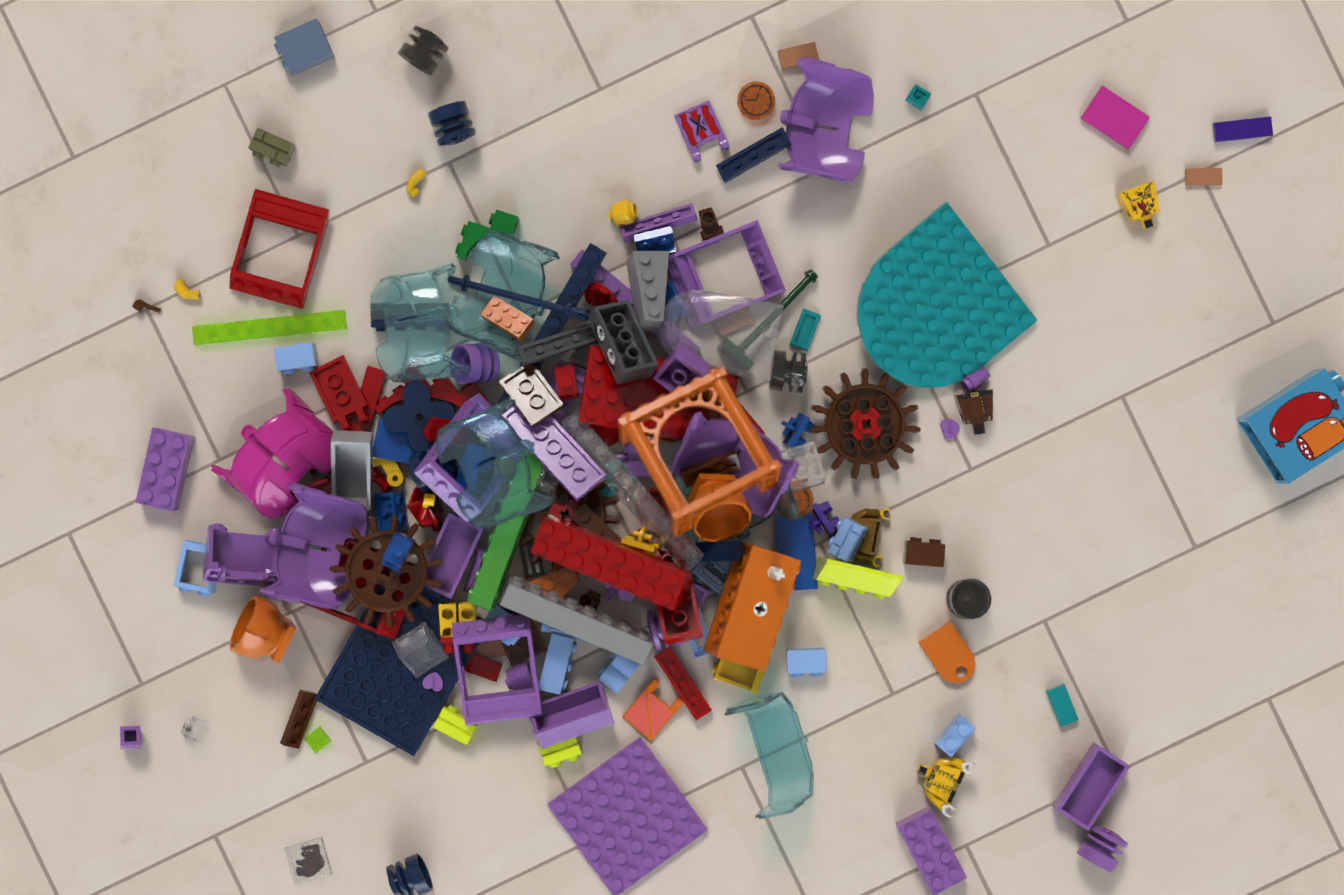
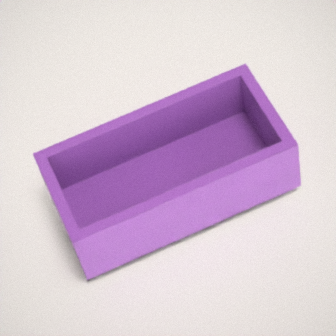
(165, 469)
(456, 548)
(572, 715)
(1091, 786)
(931, 850)

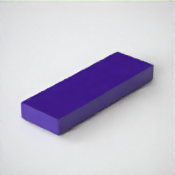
(1242, 129)

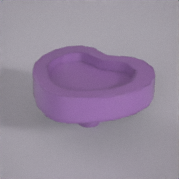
(950, 428)
(433, 681)

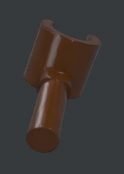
(140, 304)

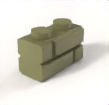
(271, 147)

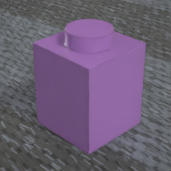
(519, 677)
(130, 737)

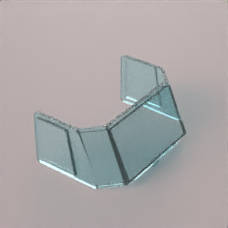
(780, 751)

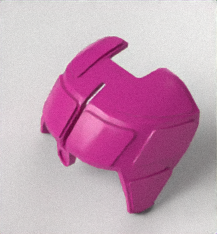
(296, 440)

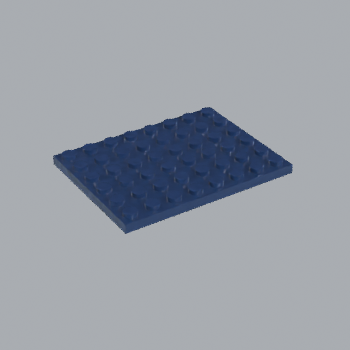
(379, 690)

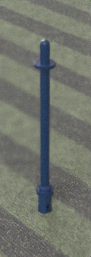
(568, 310)

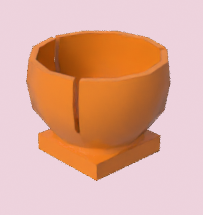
(723, 519)
(261, 631)

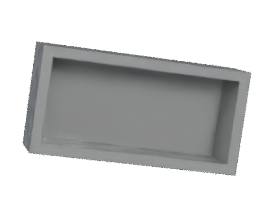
(352, 466)

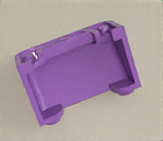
(239, 558)

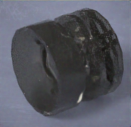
(423, 50)
(788, 371)
(972, 609)

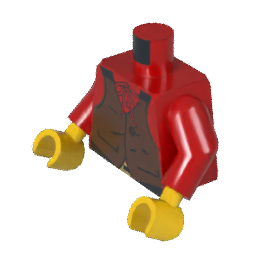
(426, 508)

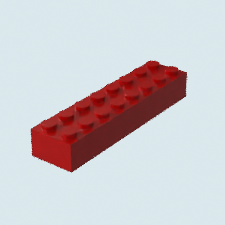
(611, 562)
(684, 622)

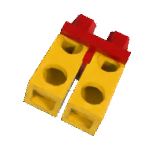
(449, 614)

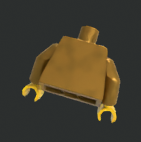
(870, 519)

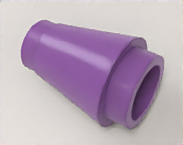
(975, 379)

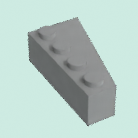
(648, 286)

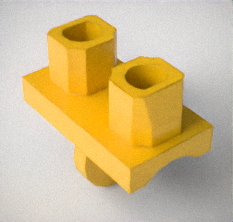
(640, 542)

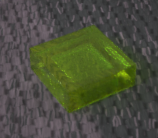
(317, 739)

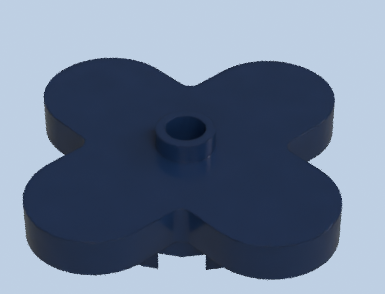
(403, 418)

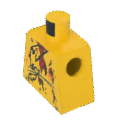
(1140, 203)

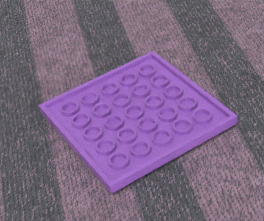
(627, 816)

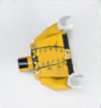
(943, 780)

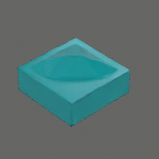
(918, 97)

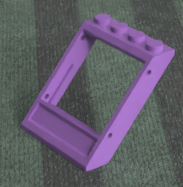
(685, 276)
(434, 475)
(498, 705)

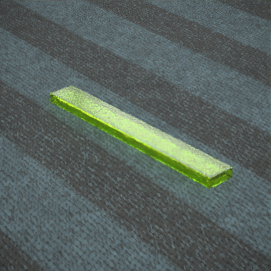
(269, 327)

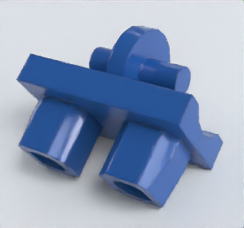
(794, 429)

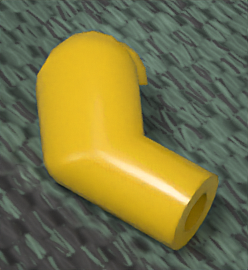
(412, 182)
(184, 292)

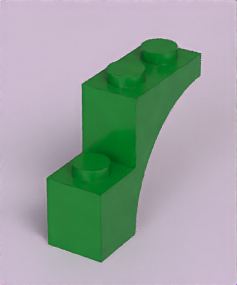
(473, 232)

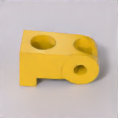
(394, 473)

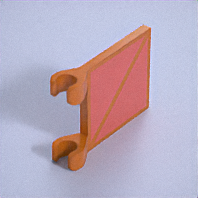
(649, 712)

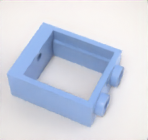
(187, 587)

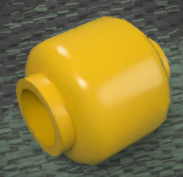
(623, 212)

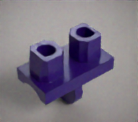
(820, 512)

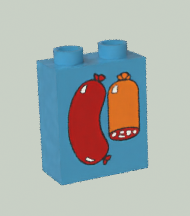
(1298, 425)

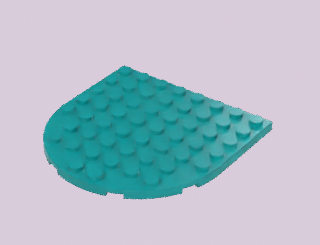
(937, 305)

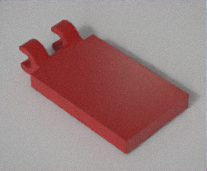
(340, 392)

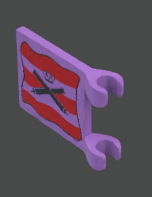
(699, 127)

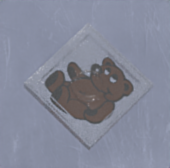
(308, 861)

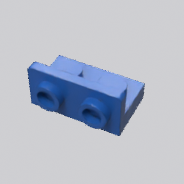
(656, 240)
(388, 505)

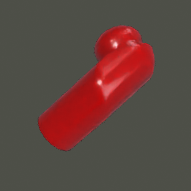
(380, 480)

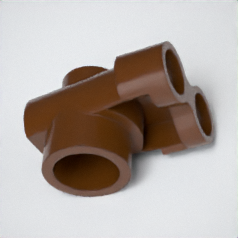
(712, 228)
(591, 599)

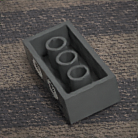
(623, 342)

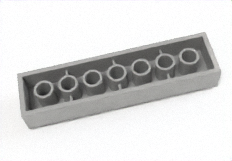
(575, 619)

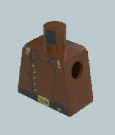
(975, 409)

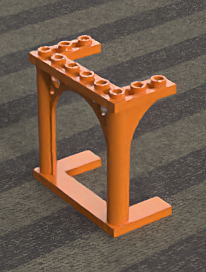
(715, 386)

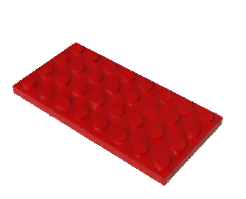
(606, 401)

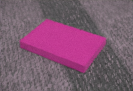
(1115, 117)

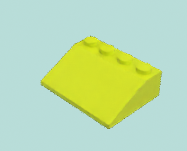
(856, 577)

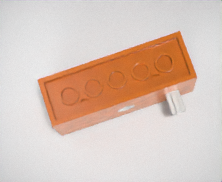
(752, 607)

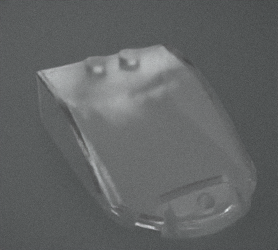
(724, 331)

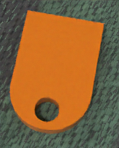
(948, 652)

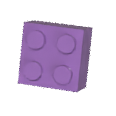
(681, 368)

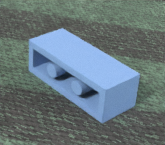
(557, 664)

